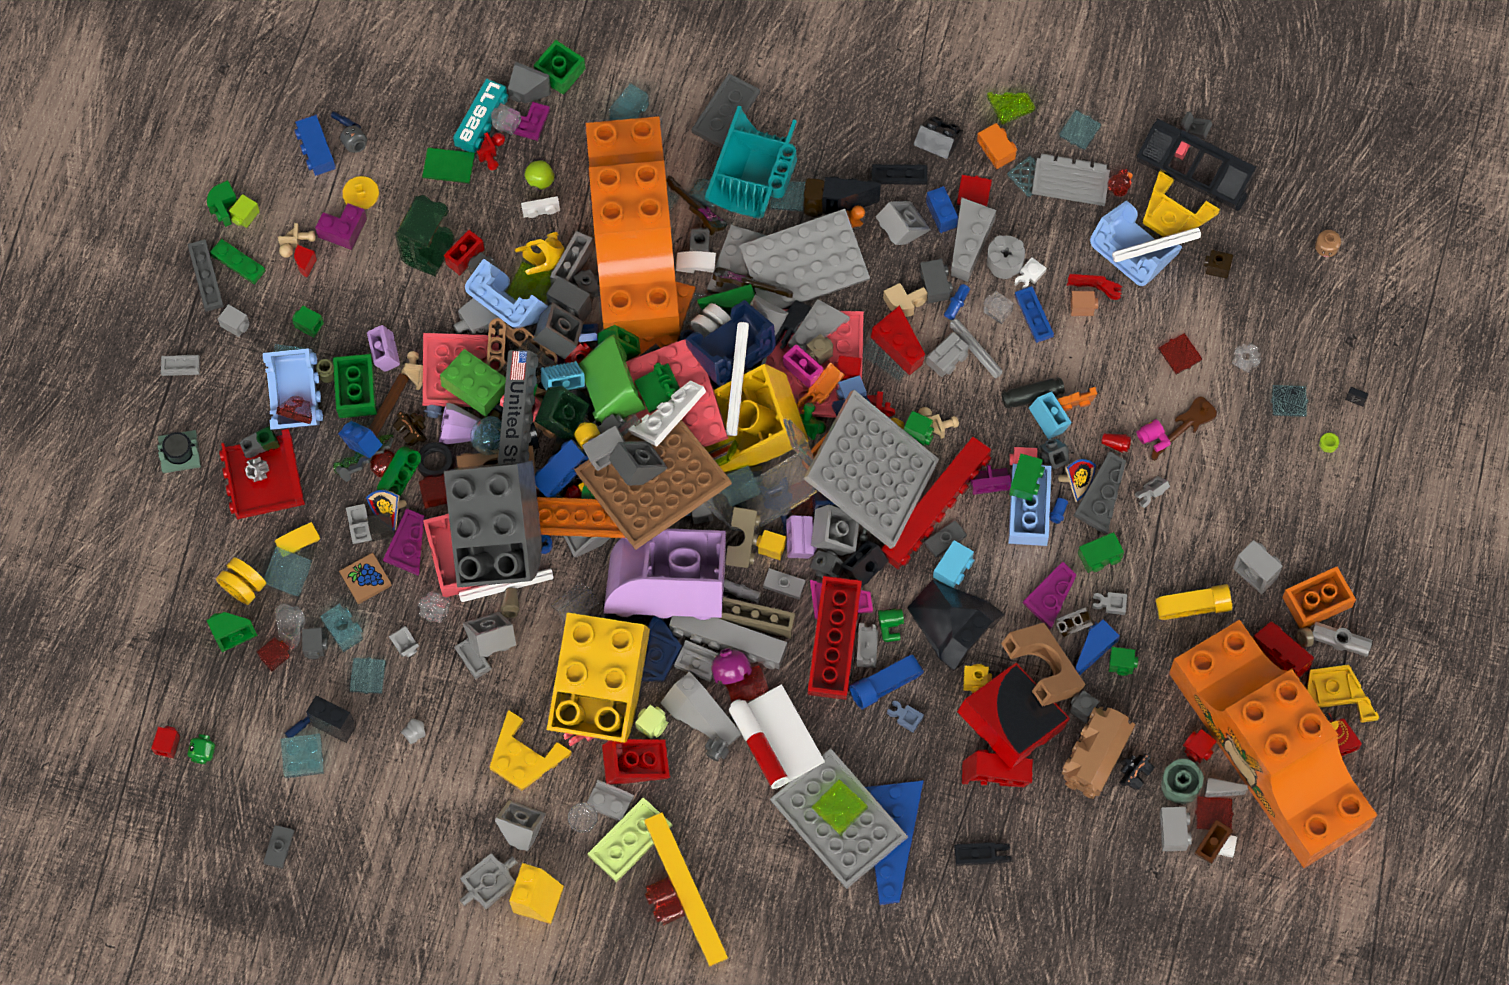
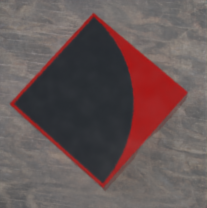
(1012, 716)

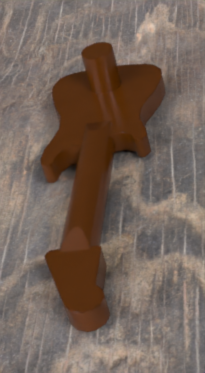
(1198, 414)

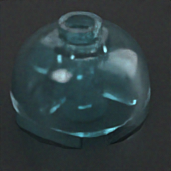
(486, 435)

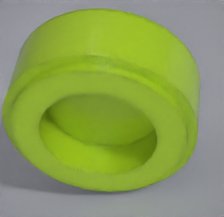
(1329, 442)

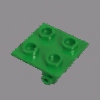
(657, 386)

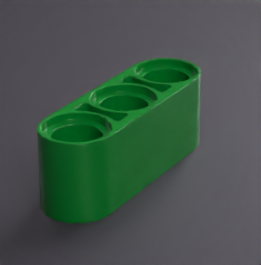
(400, 470)

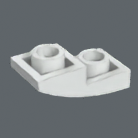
(695, 260)

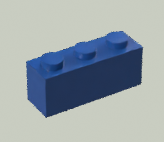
(314, 145)
(560, 469)

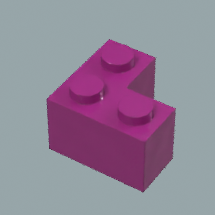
(342, 230)

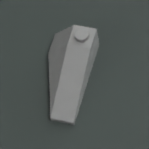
(696, 707)

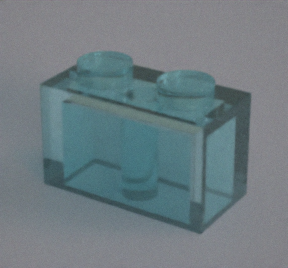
(629, 104)

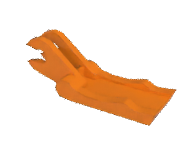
(822, 387)

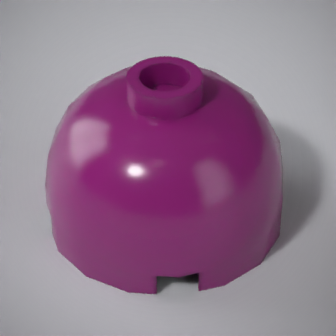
(730, 666)

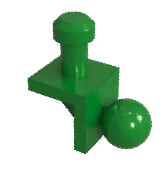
(810, 424)

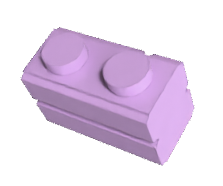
(383, 348)
(799, 537)

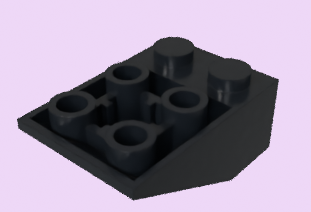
(847, 193)

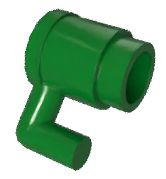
(887, 619)

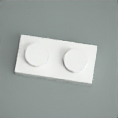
(543, 206)

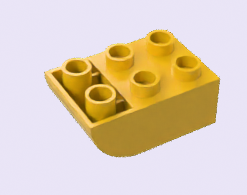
(598, 677)

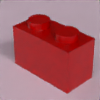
(462, 251)

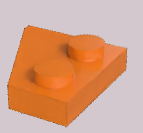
(1078, 399)

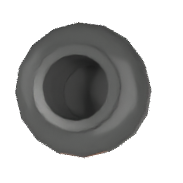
(353, 139)

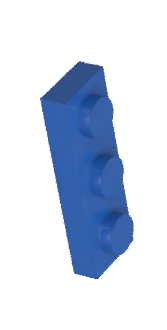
(1034, 314)

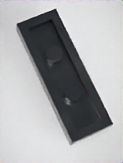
(900, 174)

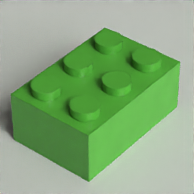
(474, 382)

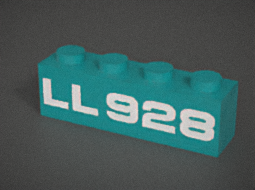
(478, 118)

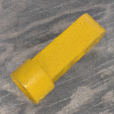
(1214, 599)

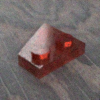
(296, 409)

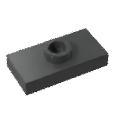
(943, 539)
(278, 847)

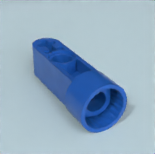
(870, 689)

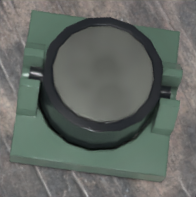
(180, 450)

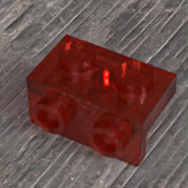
(749, 687)

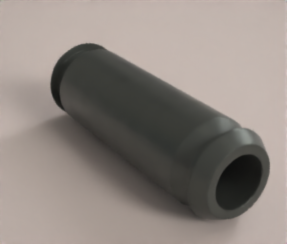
(1029, 393)

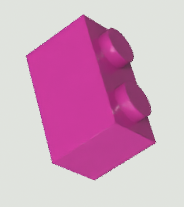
(802, 366)

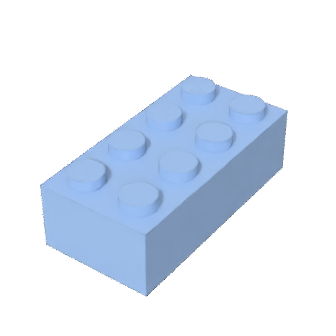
(1031, 518)

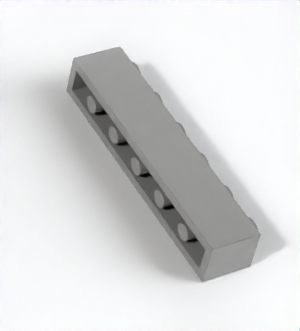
(723, 634)

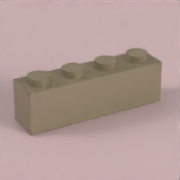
(758, 617)

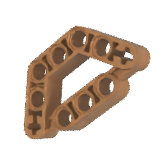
(508, 332)

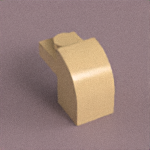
(897, 296)

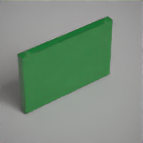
(448, 165)

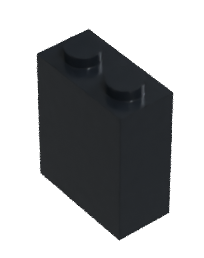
(331, 719)

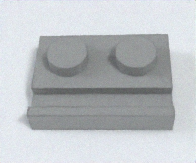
(696, 660)
(610, 800)

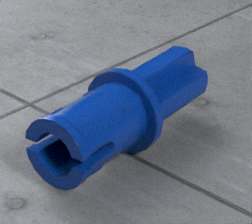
(957, 302)

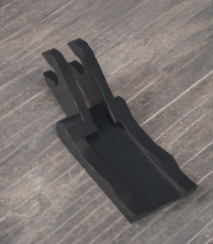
(796, 315)

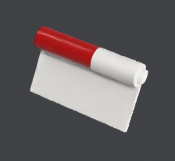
(776, 736)

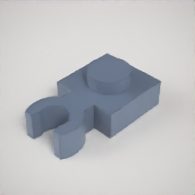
(907, 717)

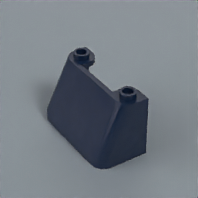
(717, 349)

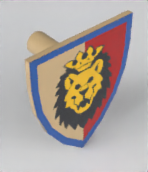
(1080, 475)
(386, 502)

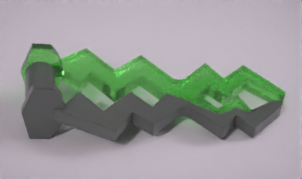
(345, 474)

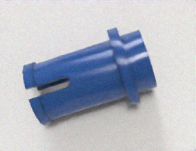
(1056, 515)

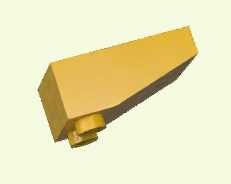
(761, 429)

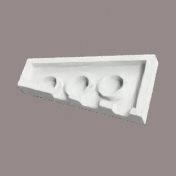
(662, 421)

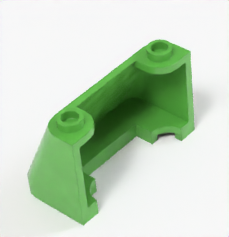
(610, 381)

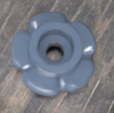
(433, 411)

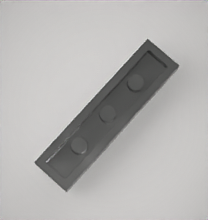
(205, 275)

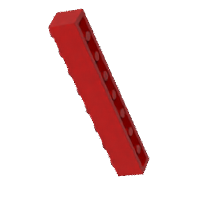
(937, 500)

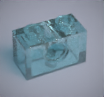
(344, 638)

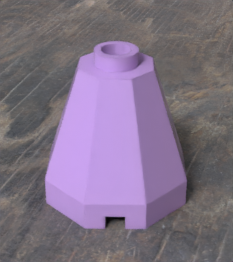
(456, 425)

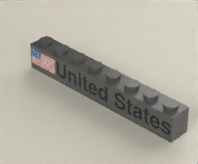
(518, 406)

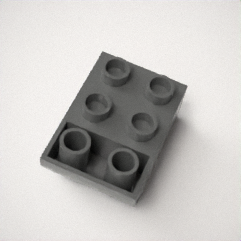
(494, 523)

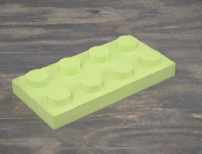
(625, 841)

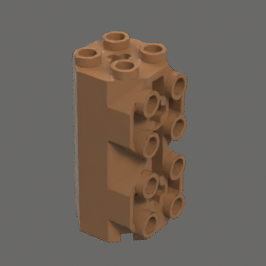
(1097, 752)

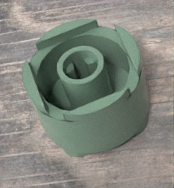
(1191, 776)

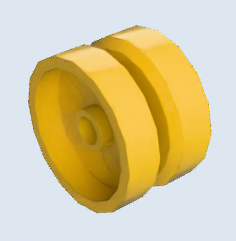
(241, 581)

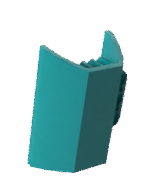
(751, 168)

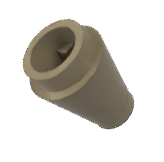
(510, 603)

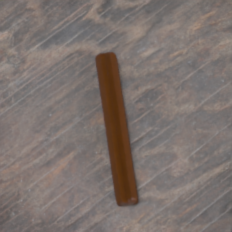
(388, 404)

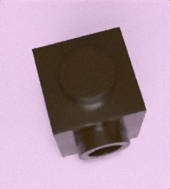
(1218, 264)

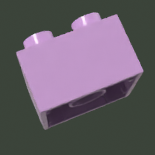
(668, 576)

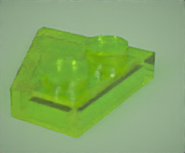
(1010, 105)

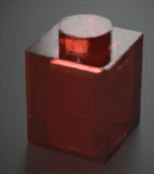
(273, 653)

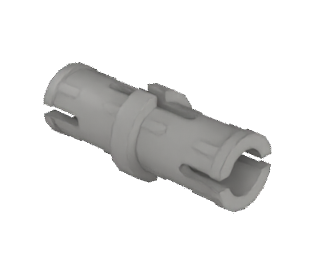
(741, 591)

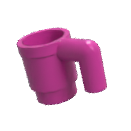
(1151, 432)

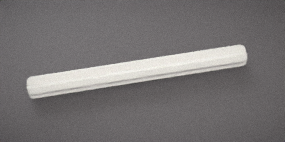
(737, 379)

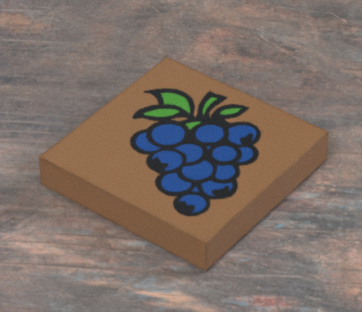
(365, 578)

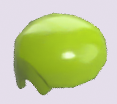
(539, 174)

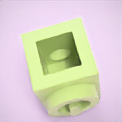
(651, 721)

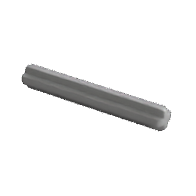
(976, 348)

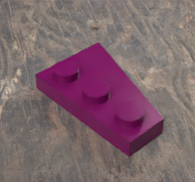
(406, 544)
(1050, 594)

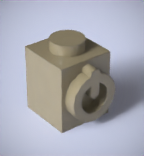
(820, 349)

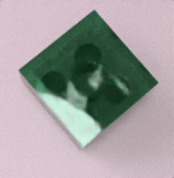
(561, 412)

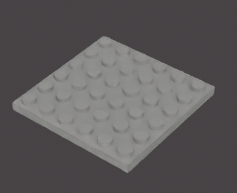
(871, 469)

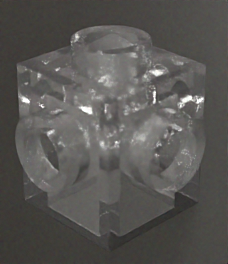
(1240, 360)
(434, 607)

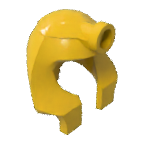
(547, 258)

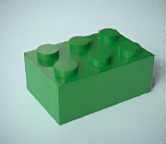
(355, 386)

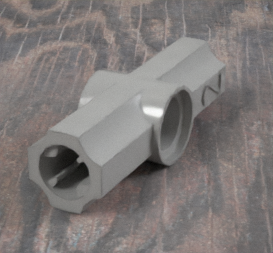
(1354, 643)

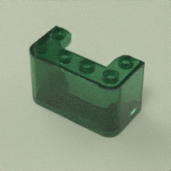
(421, 238)

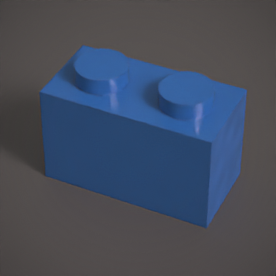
(942, 209)
(360, 439)

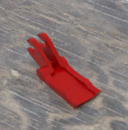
(1099, 282)

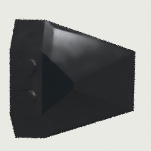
(952, 620)

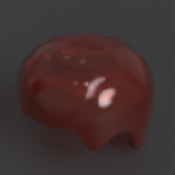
(380, 462)

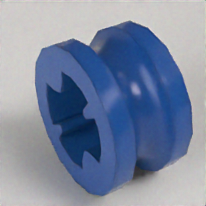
(546, 549)

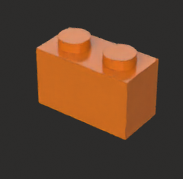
(996, 145)

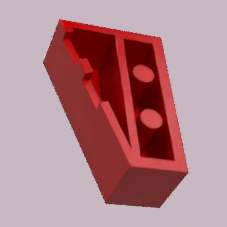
(899, 341)
(1283, 650)
(991, 768)

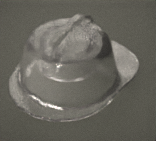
(290, 623)

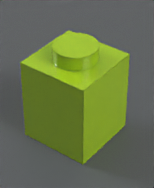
(244, 211)

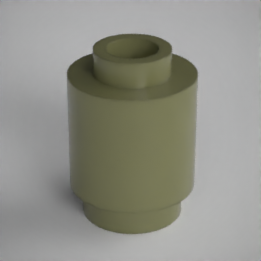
(325, 370)

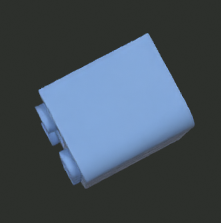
(291, 375)

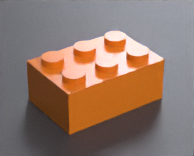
(1319, 598)

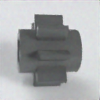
(716, 748)

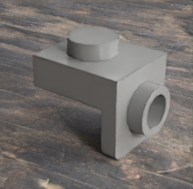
(404, 642)

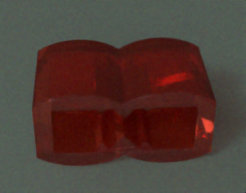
(665, 901)

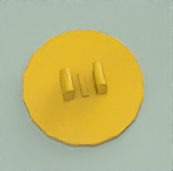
(361, 192)

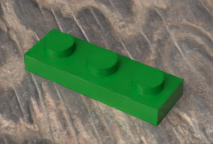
(237, 261)

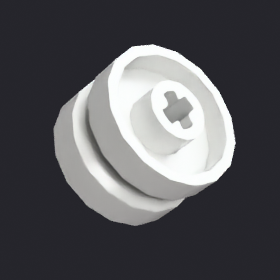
(712, 319)

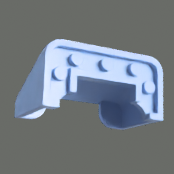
(1119, 231)
(489, 287)

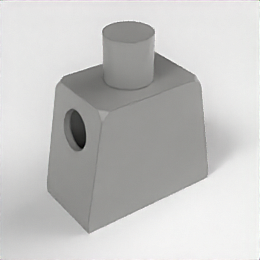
(474, 318)

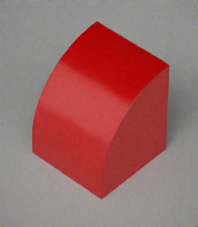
(304, 259)

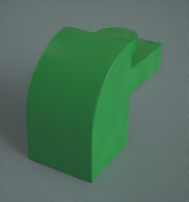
(219, 199)

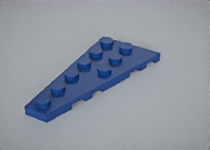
(901, 804)

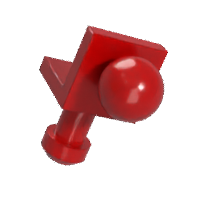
(488, 149)

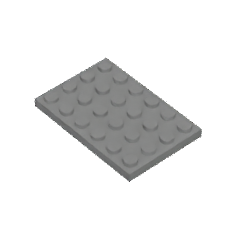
(807, 259)
(861, 844)

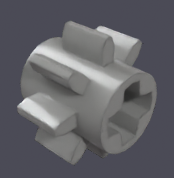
(256, 469)

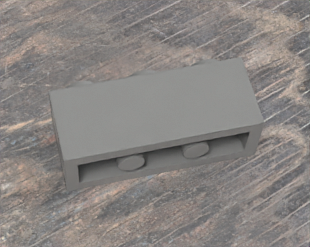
(573, 257)

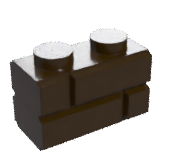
(813, 197)

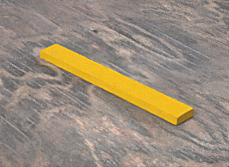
(685, 889)

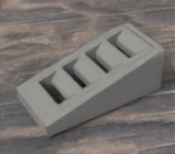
(1221, 788)

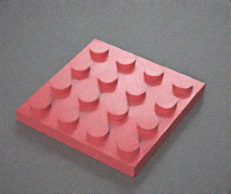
(438, 354)

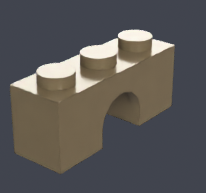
(747, 521)

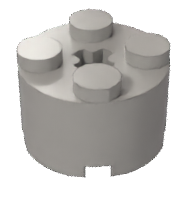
(1005, 256)

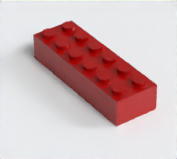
(834, 637)

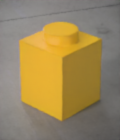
(771, 544)

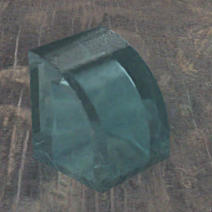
(699, 190)

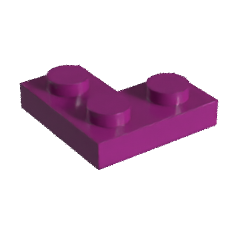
(533, 124)

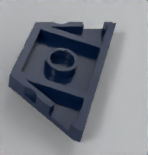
(660, 653)

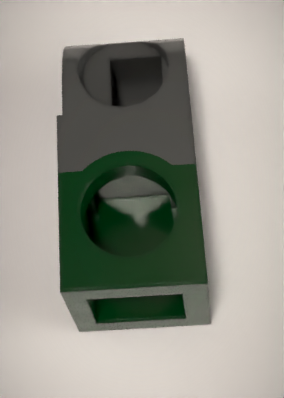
(259, 442)

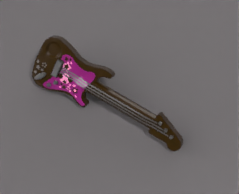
(711, 220)
(724, 275)

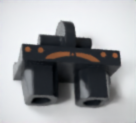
(1134, 767)

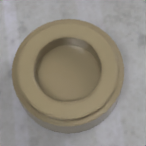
(1305, 637)

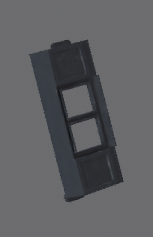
(1230, 180)

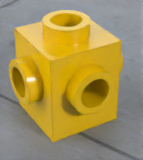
(975, 677)

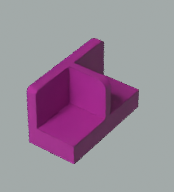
(991, 481)

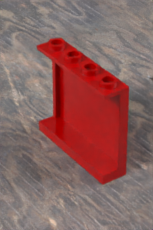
(276, 492)

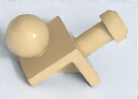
(293, 239)
(412, 370)
(937, 423)

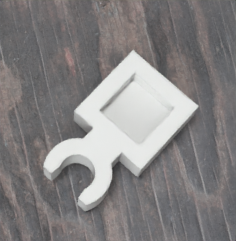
(1031, 272)

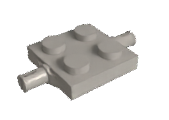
(488, 881)

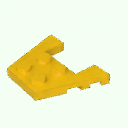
(1168, 216)
(1339, 687)
(518, 762)

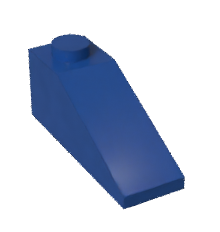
(1098, 642)

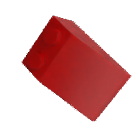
(635, 761)

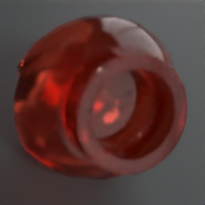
(1120, 183)

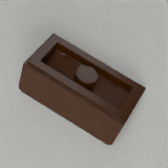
(1213, 841)

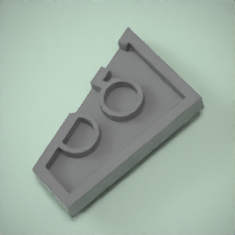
(820, 320)

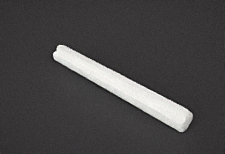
(1156, 244)
(485, 590)

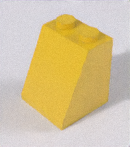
(535, 894)

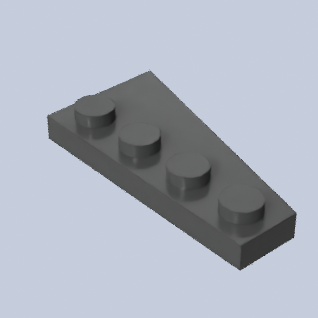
(1099, 500)

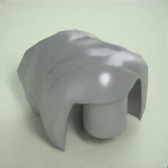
(414, 731)

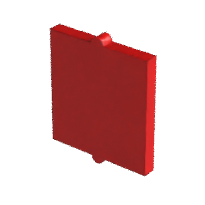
(974, 189)

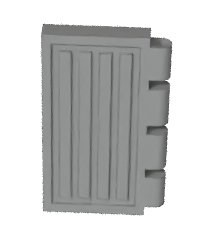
(1069, 180)

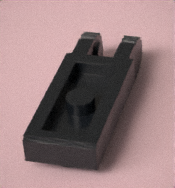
(980, 853)

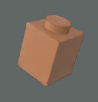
(1083, 303)

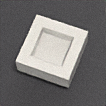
(1229, 847)

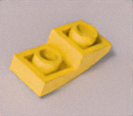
(298, 538)

